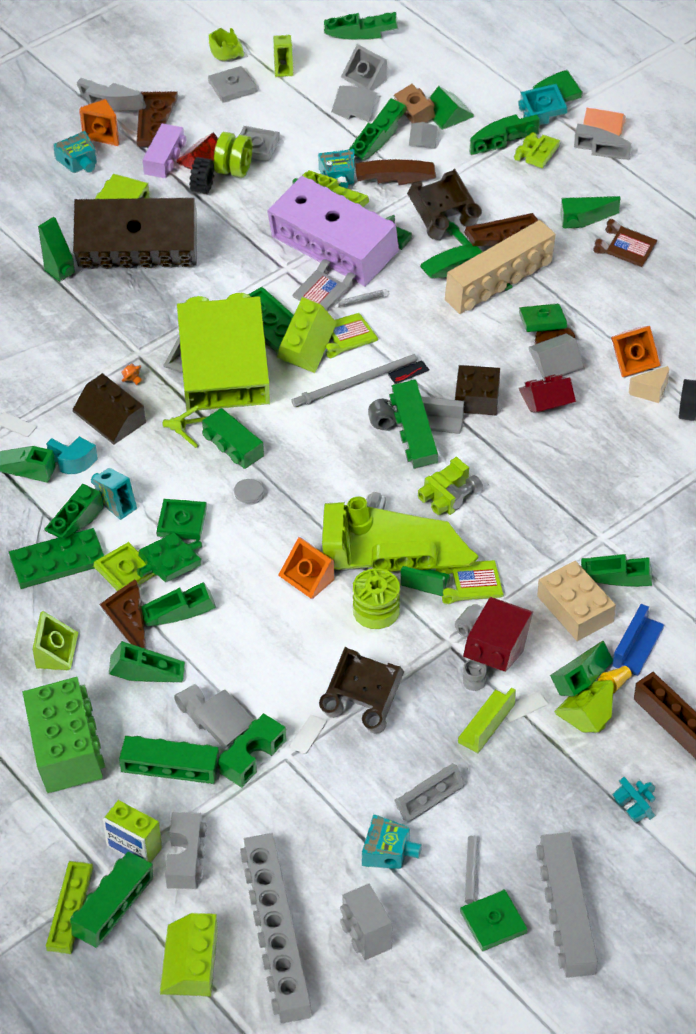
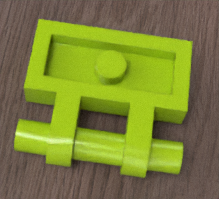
(541, 151)

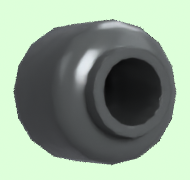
(381, 414)

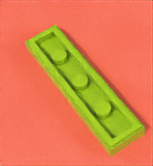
(70, 899)

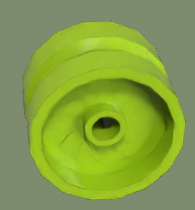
(233, 154)

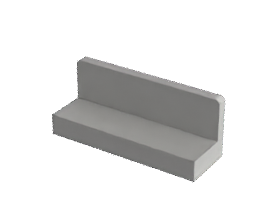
(444, 414)

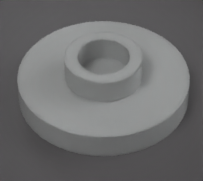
(248, 490)

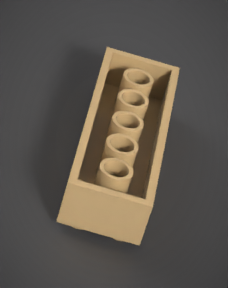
(499, 265)

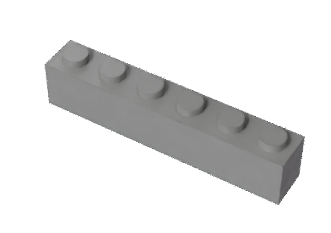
(567, 904)

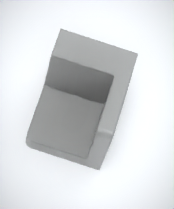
(423, 135)

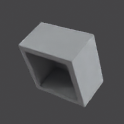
(366, 922)

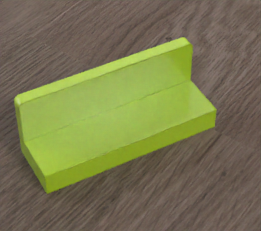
(487, 720)

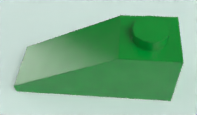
(584, 211)
(55, 251)
(144, 665)

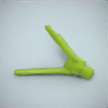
(179, 424)

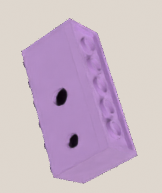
(333, 229)

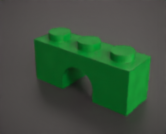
(263, 735)

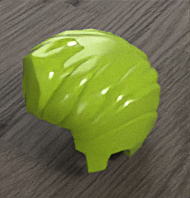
(225, 44)

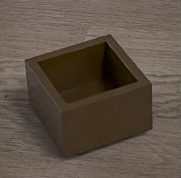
(478, 389)

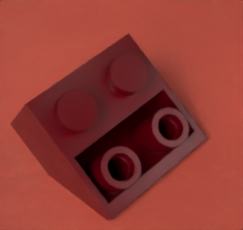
(548, 394)

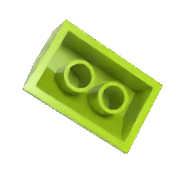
(307, 335)
(190, 955)

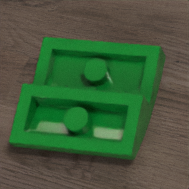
(565, 83)

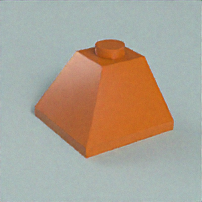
(635, 350)

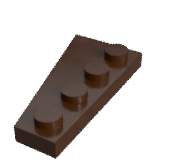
(157, 111)
(496, 231)

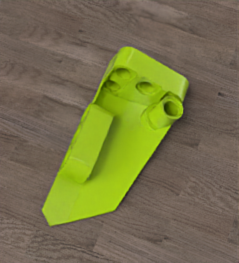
(388, 540)

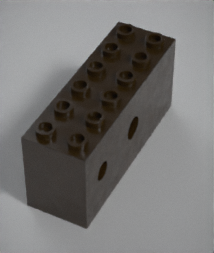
(135, 232)

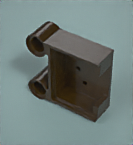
(443, 200)
(365, 684)

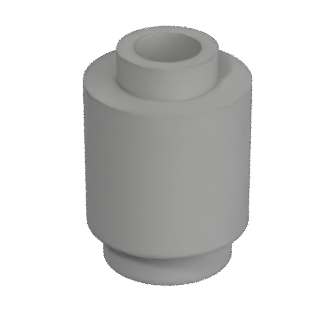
(467, 619)

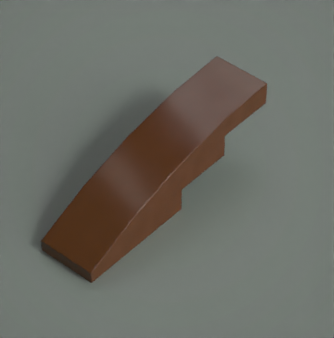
(402, 170)

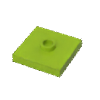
(121, 566)

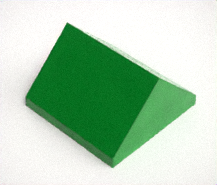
(448, 109)

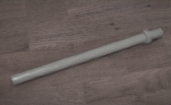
(308, 397)

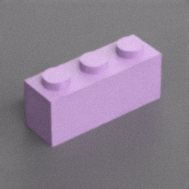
(164, 150)

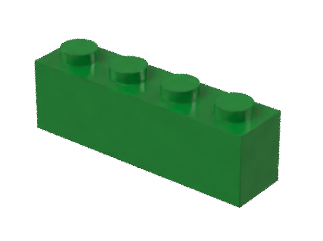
(414, 424)
(169, 759)
(111, 899)

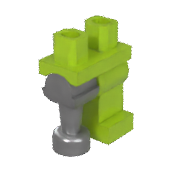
(448, 487)

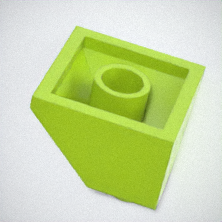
(589, 708)

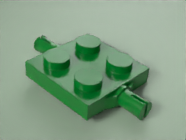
(169, 557)

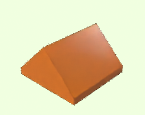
(605, 120)
(100, 122)
(308, 569)

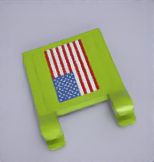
(350, 333)
(473, 582)

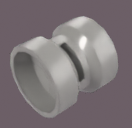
(474, 675)

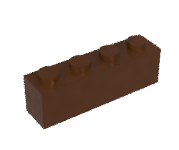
(668, 710)

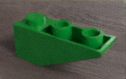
(28, 462)
(76, 513)
(582, 670)

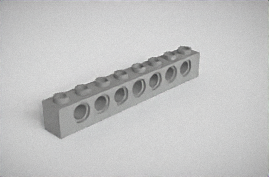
(288, 1006)

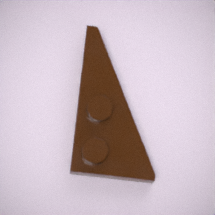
(126, 613)

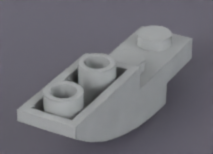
(118, 96)

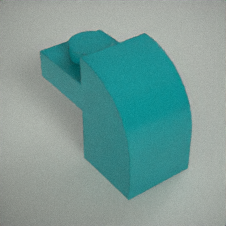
(76, 457)

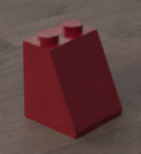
(498, 634)

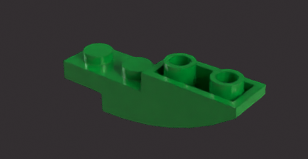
(358, 28)
(380, 131)
(499, 132)

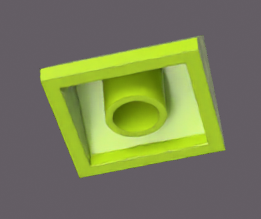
(53, 643)

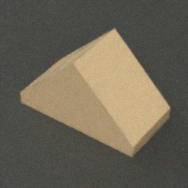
(650, 384)

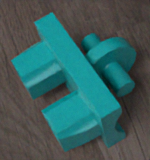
(641, 807)

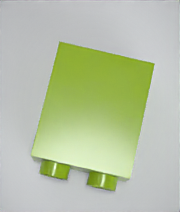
(223, 352)

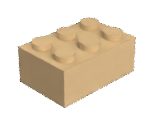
(576, 600)

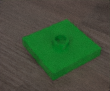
(543, 317)
(182, 518)
(493, 920)

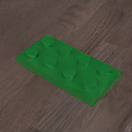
(275, 318)
(56, 558)

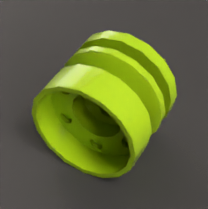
(376, 598)

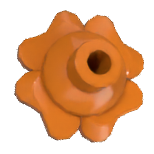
(131, 373)

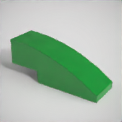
(447, 260)
(619, 570)
(178, 605)

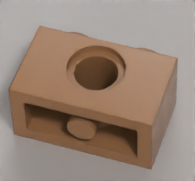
(418, 106)

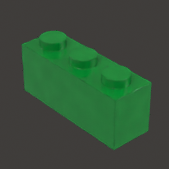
(232, 438)

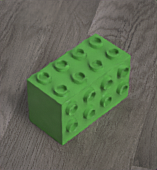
(63, 734)

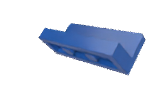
(637, 641)

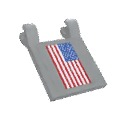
(323, 288)

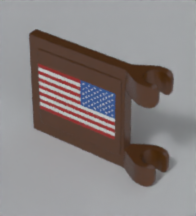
(626, 244)

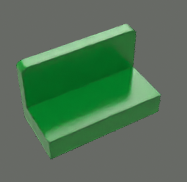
(424, 580)

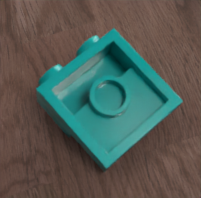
(542, 102)

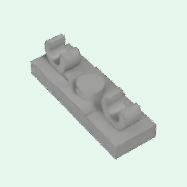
(429, 792)

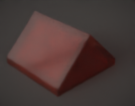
(202, 148)

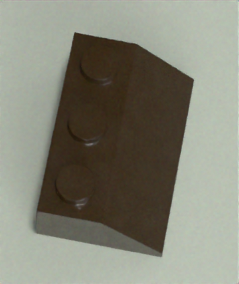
(109, 409)

